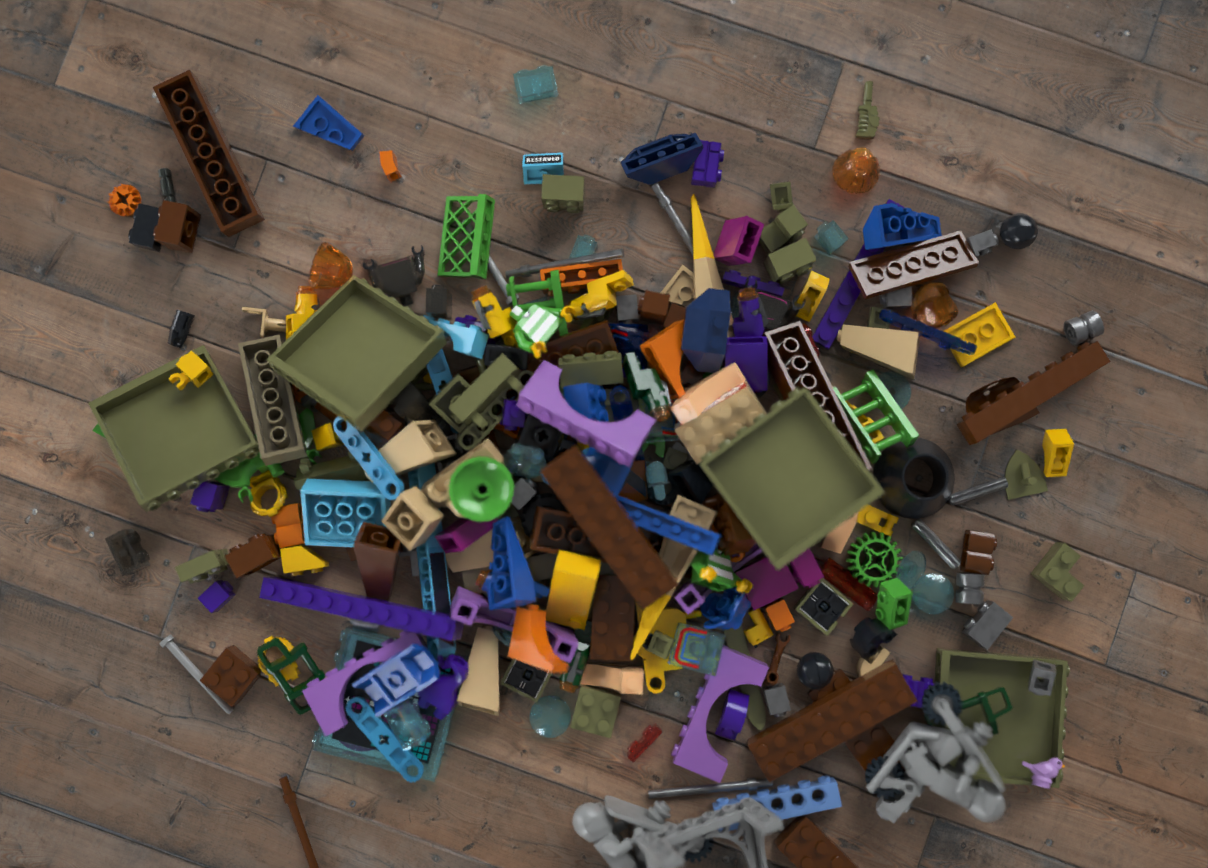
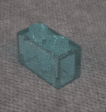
(535, 84)

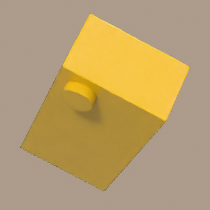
(572, 589)

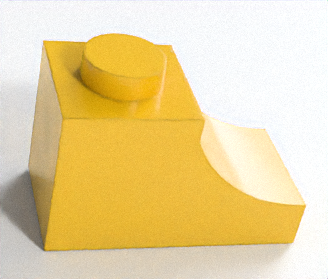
(813, 292)
(1057, 452)

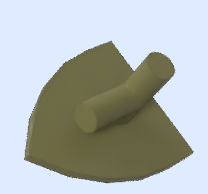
(1023, 476)

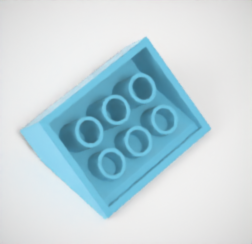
(338, 508)

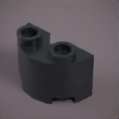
(869, 636)

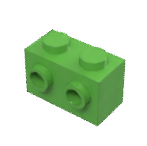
(893, 603)

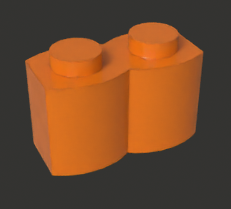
(289, 526)

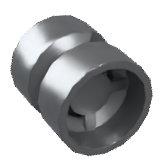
(1086, 326)
(969, 588)

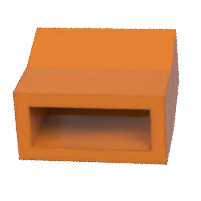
(389, 164)

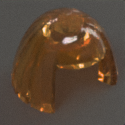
(856, 170)
(329, 268)
(933, 305)

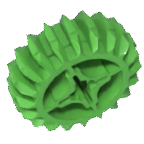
(868, 552)

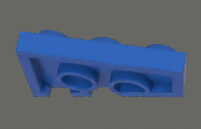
(327, 123)

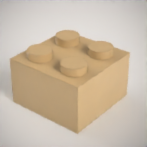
(412, 518)

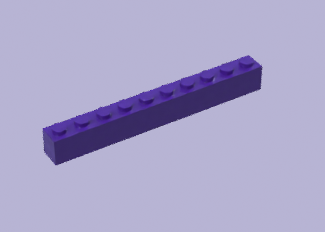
(361, 608)

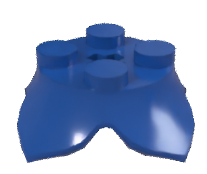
(725, 609)

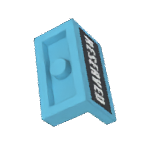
(538, 164)

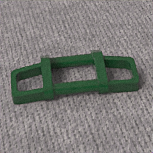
(288, 658)
(981, 699)

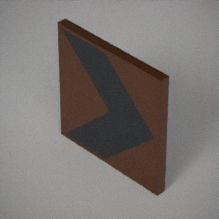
(635, 484)

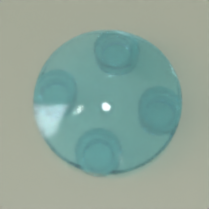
(524, 461)
(933, 593)
(550, 716)

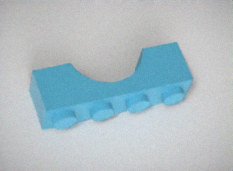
(465, 340)

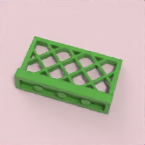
(483, 222)

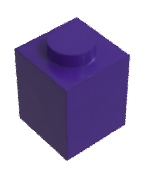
(217, 596)

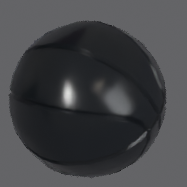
(1018, 231)
(815, 670)

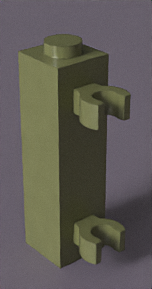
(485, 391)
(338, 469)

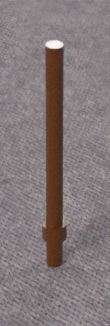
(290, 799)

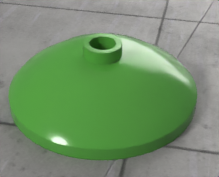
(470, 477)

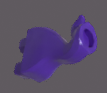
(444, 691)

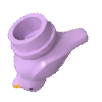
(1044, 771)

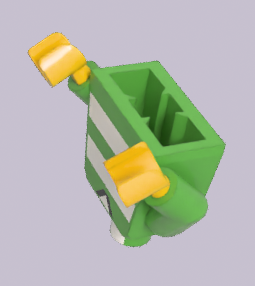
(538, 326)
(717, 573)

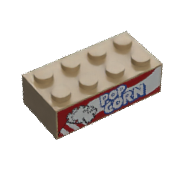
(720, 421)

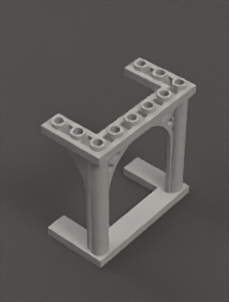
(753, 821)

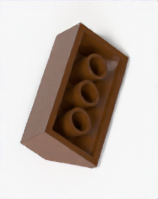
(379, 431)

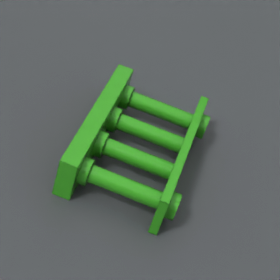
(551, 283)
(893, 416)

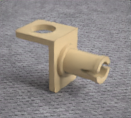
(267, 323)

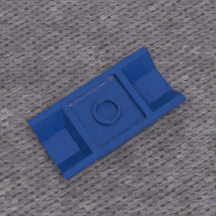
(399, 677)

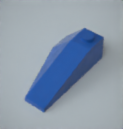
(897, 225)
(609, 469)
(511, 577)

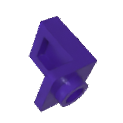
(512, 415)

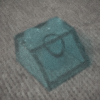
(408, 724)

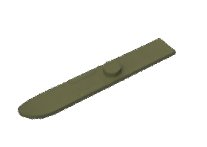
(756, 711)

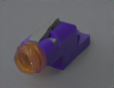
(751, 314)

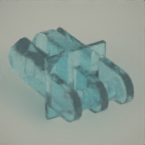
(657, 478)

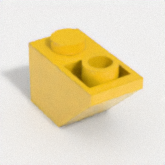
(326, 438)
(301, 558)

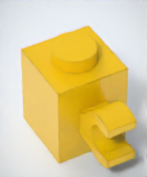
(192, 370)

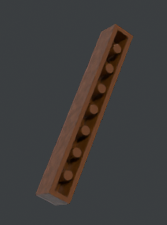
(1032, 393)

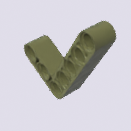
(493, 420)

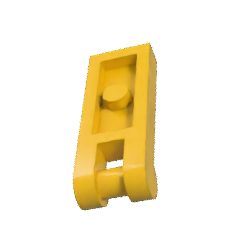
(871, 517)

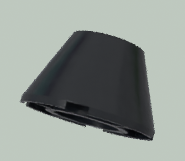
(890, 472)

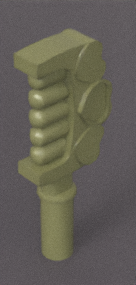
(868, 115)

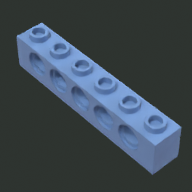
(828, 800)

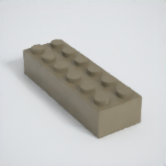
(271, 403)

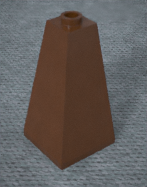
(377, 558)

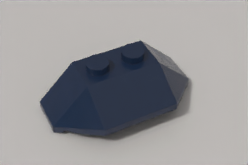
(662, 158)
(707, 330)

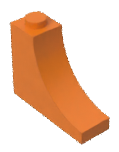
(665, 354)
(530, 640)

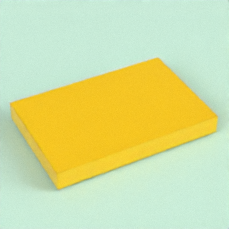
(985, 330)

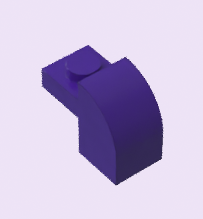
(733, 714)

